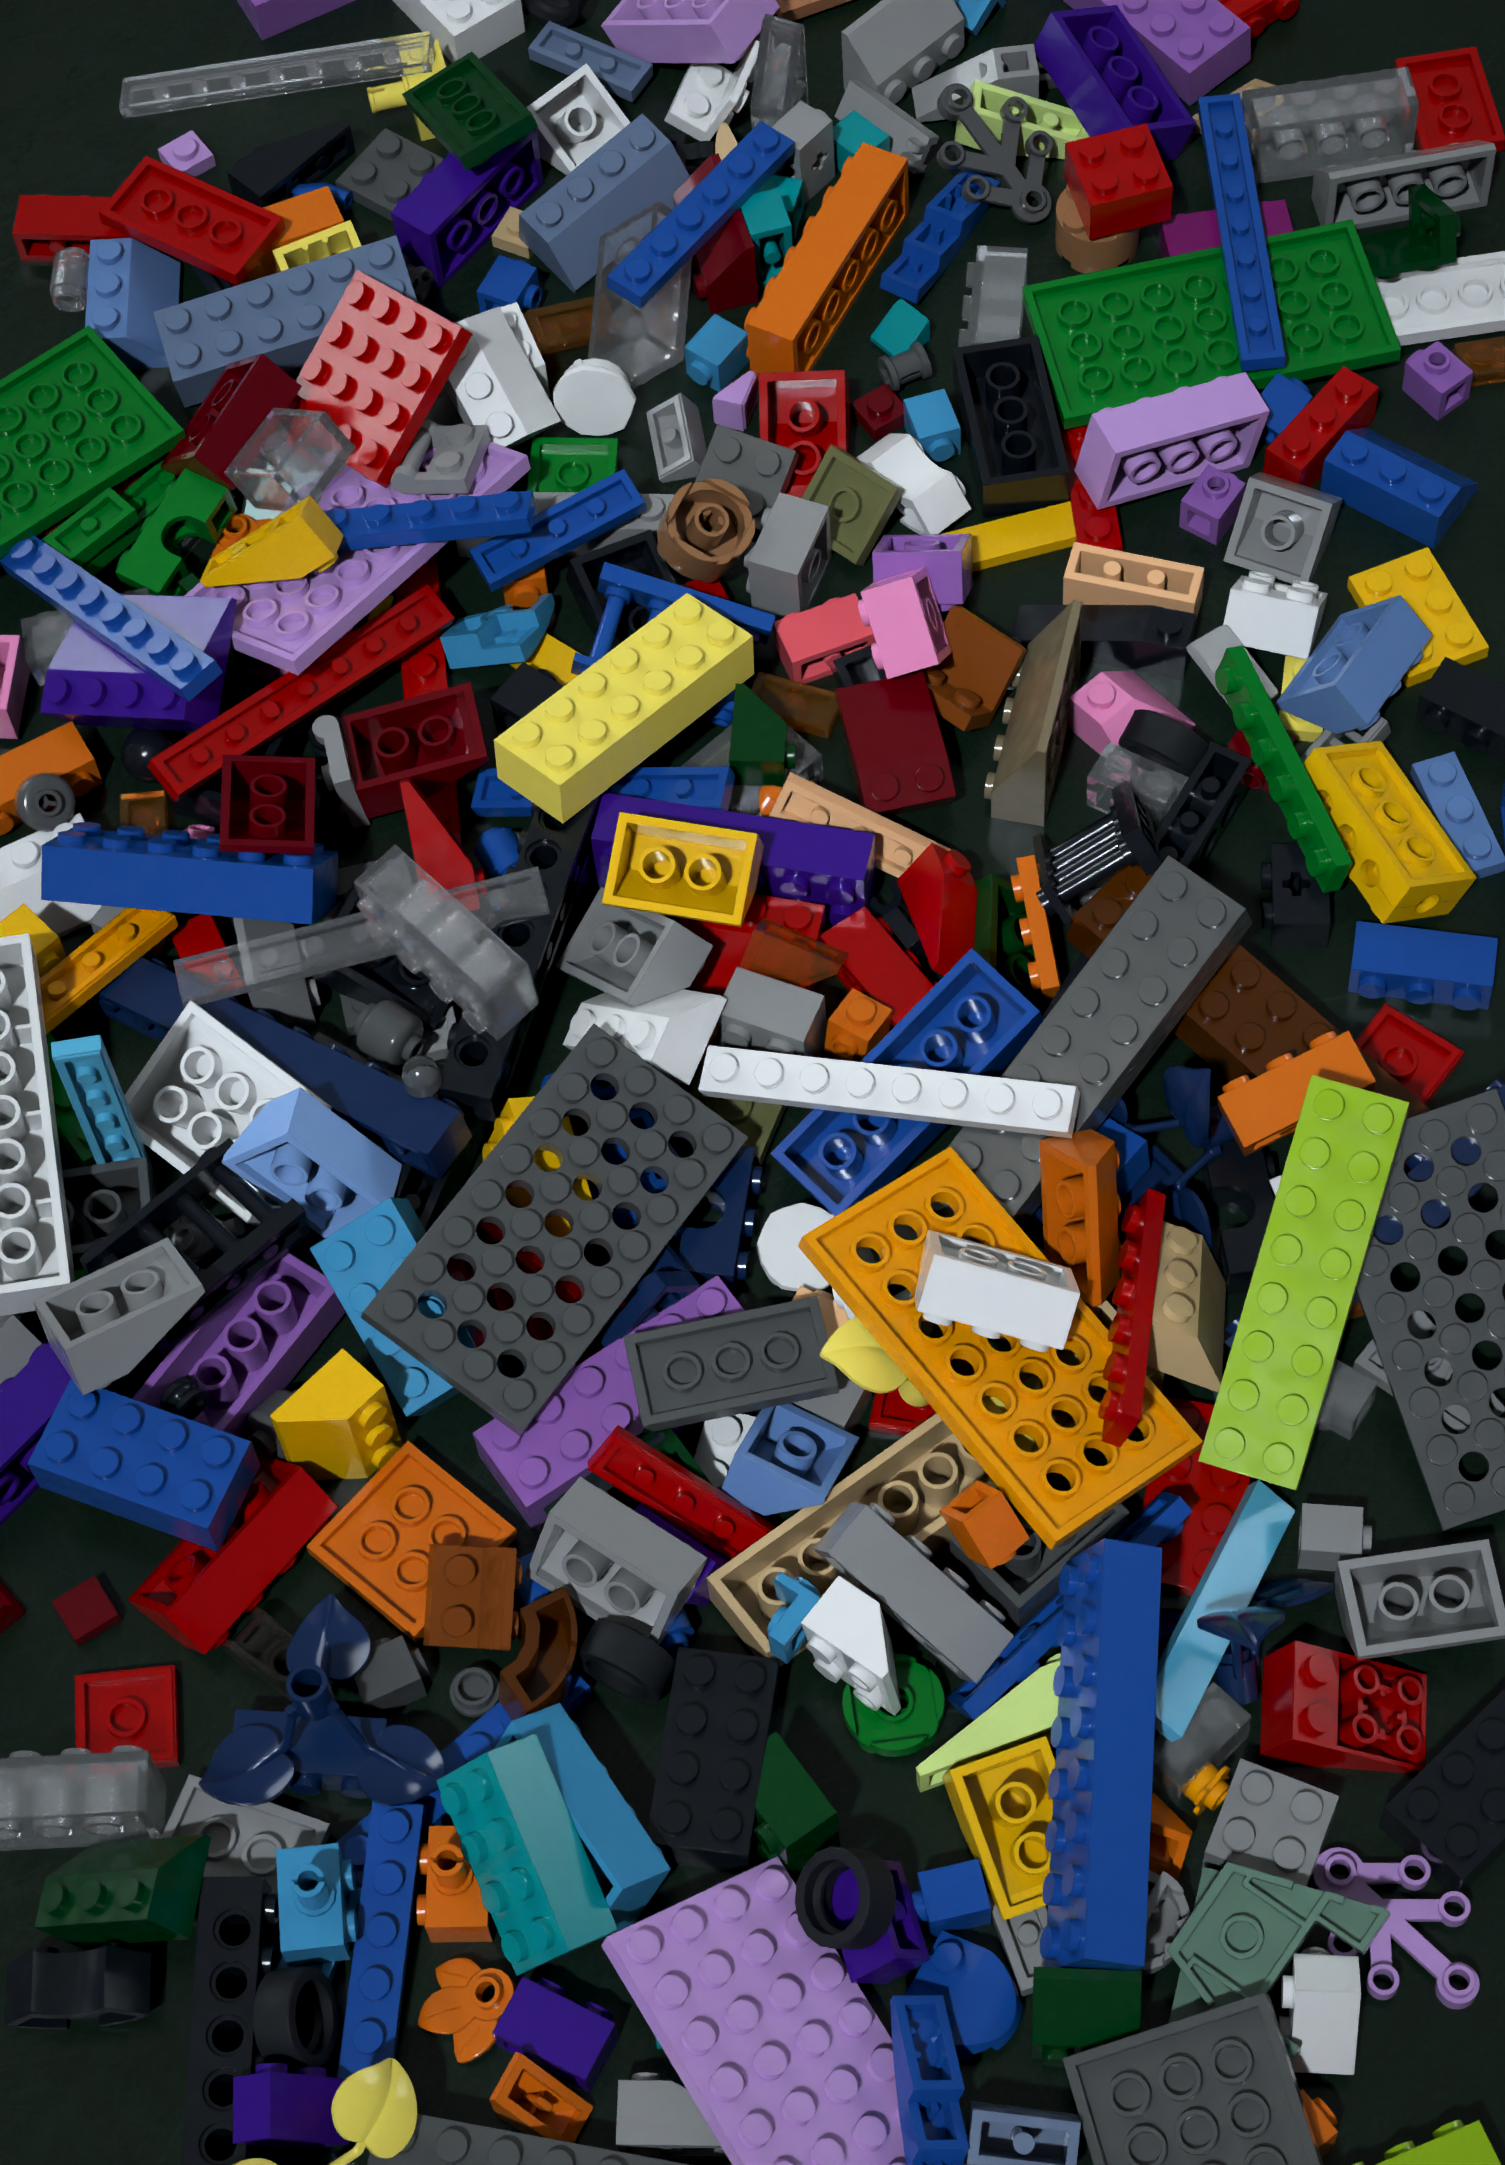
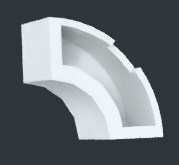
(931, 494)

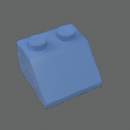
(787, 1461)

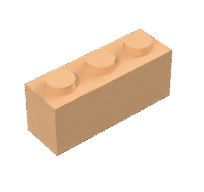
(1126, 578)

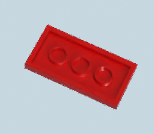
(192, 220)
(1210, 1494)

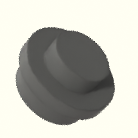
(474, 1691)

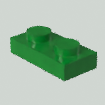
(93, 527)

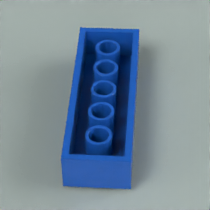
(186, 875)
(962, 1025)

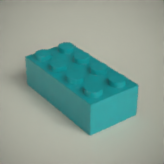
(526, 1854)

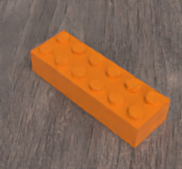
(829, 263)

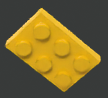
(1433, 600)

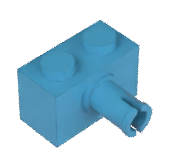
(314, 1904)

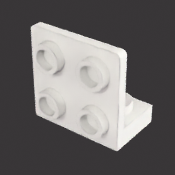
(710, 96)

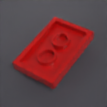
(1453, 99)

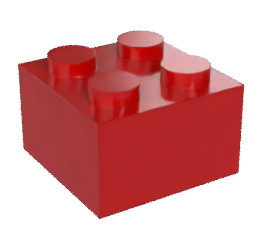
(1118, 181)

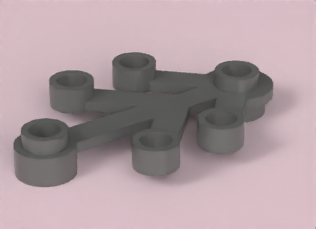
(998, 158)

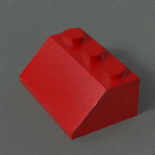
(732, 941)

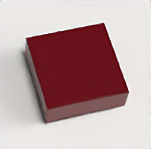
(86, 1611)

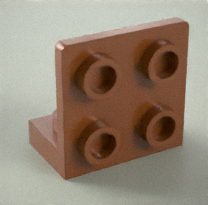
(977, 672)
(471, 1597)

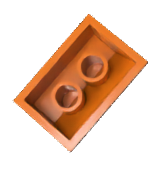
(1082, 1210)

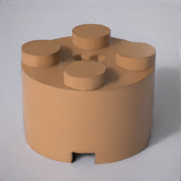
(1087, 254)
(691, 548)

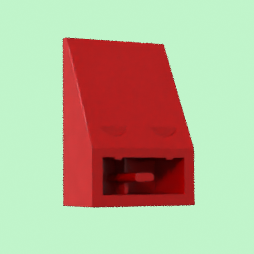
(1342, 1711)

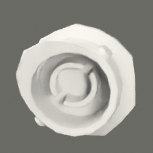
(594, 397)
(779, 1247)

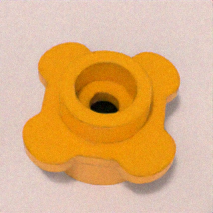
(1209, 1788)

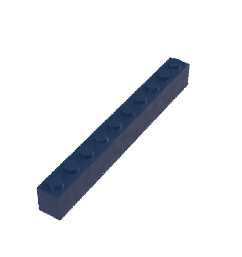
(409, 1128)

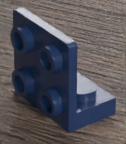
(659, 1288)

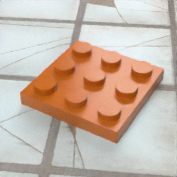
(386, 1533)

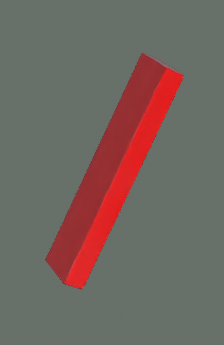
(677, 1494)

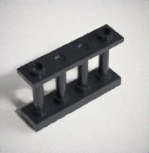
(1096, 852)
(242, 1257)

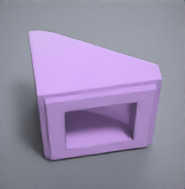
(736, 402)

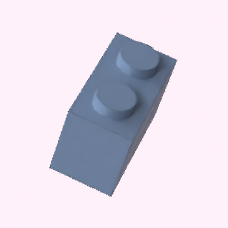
(1021, 2136)

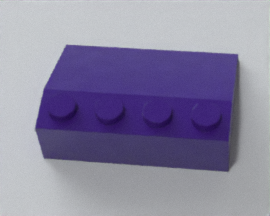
(104, 689)

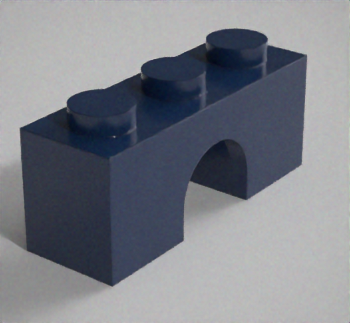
(721, 1246)

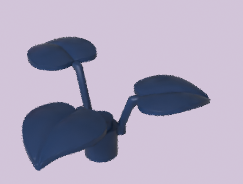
(1189, 1102)
(1247, 1629)
(335, 1646)

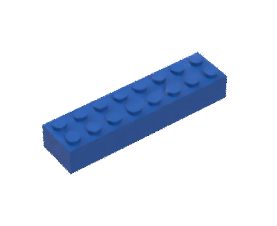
(1103, 1758)

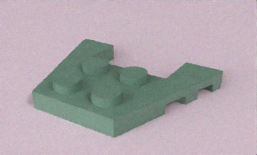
(1252, 1928)

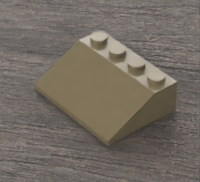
(1036, 722)

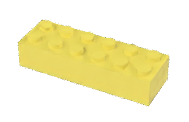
(624, 707)

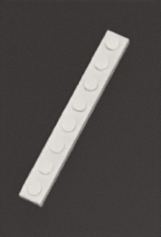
(890, 1091)

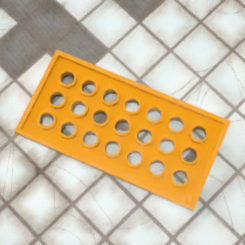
(958, 1398)

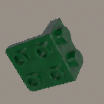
(1422, 245)

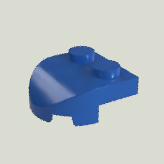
(976, 1991)

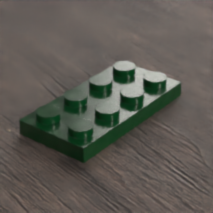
(470, 111)

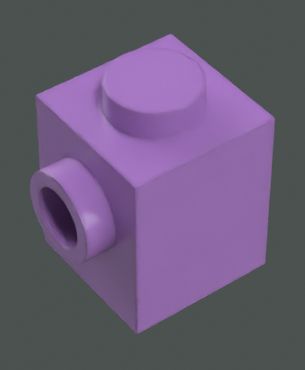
(1437, 380)
(1211, 504)

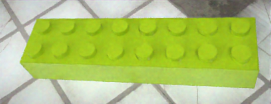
(1304, 1282)

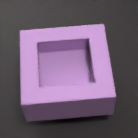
(187, 155)

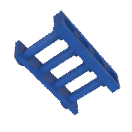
(627, 586)

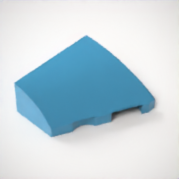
(497, 635)

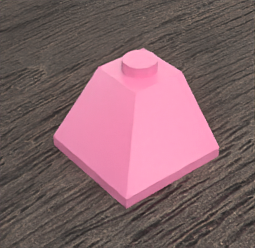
(1107, 703)

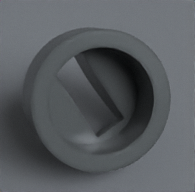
(421, 1076)

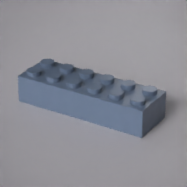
(268, 316)

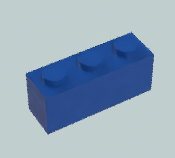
(1422, 965)

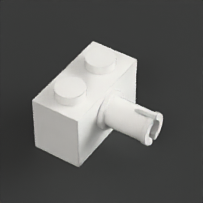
(1322, 2011)

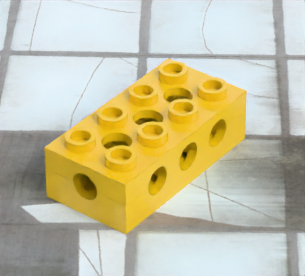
(1395, 843)

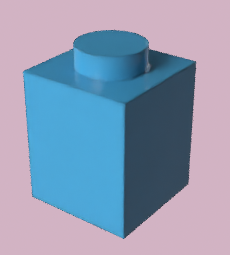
(716, 353)
(933, 424)

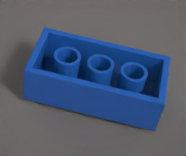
(145, 1465)

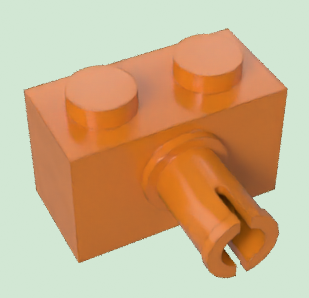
(452, 1900)

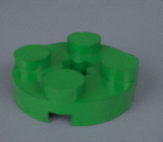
(916, 1724)

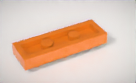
(1036, 929)

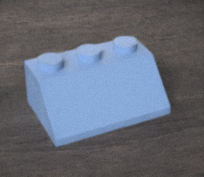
(315, 1158)

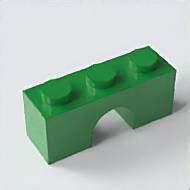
(189, 509)

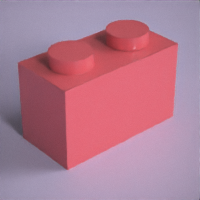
(818, 636)

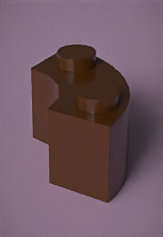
(546, 1658)

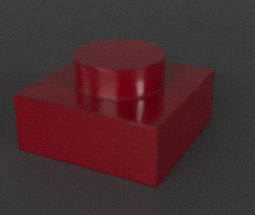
(878, 412)

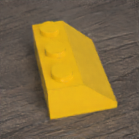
(683, 869)
(338, 1422)

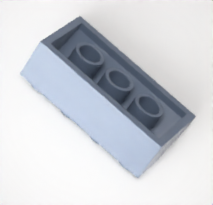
(597, 196)

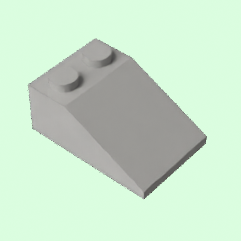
(117, 1313)

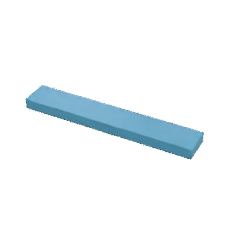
(98, 1099)
(1224, 1586)

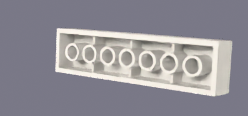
(32, 1192)

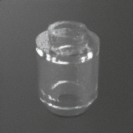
(69, 279)

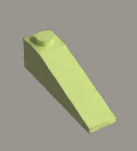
(1042, 115)
(1012, 1721)

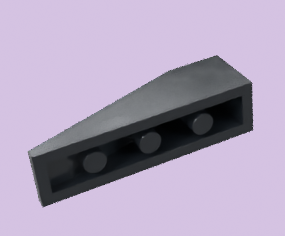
(1122, 635)

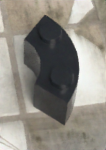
(53, 1986)

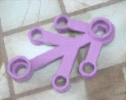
(1397, 1926)

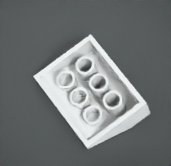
(202, 1091)

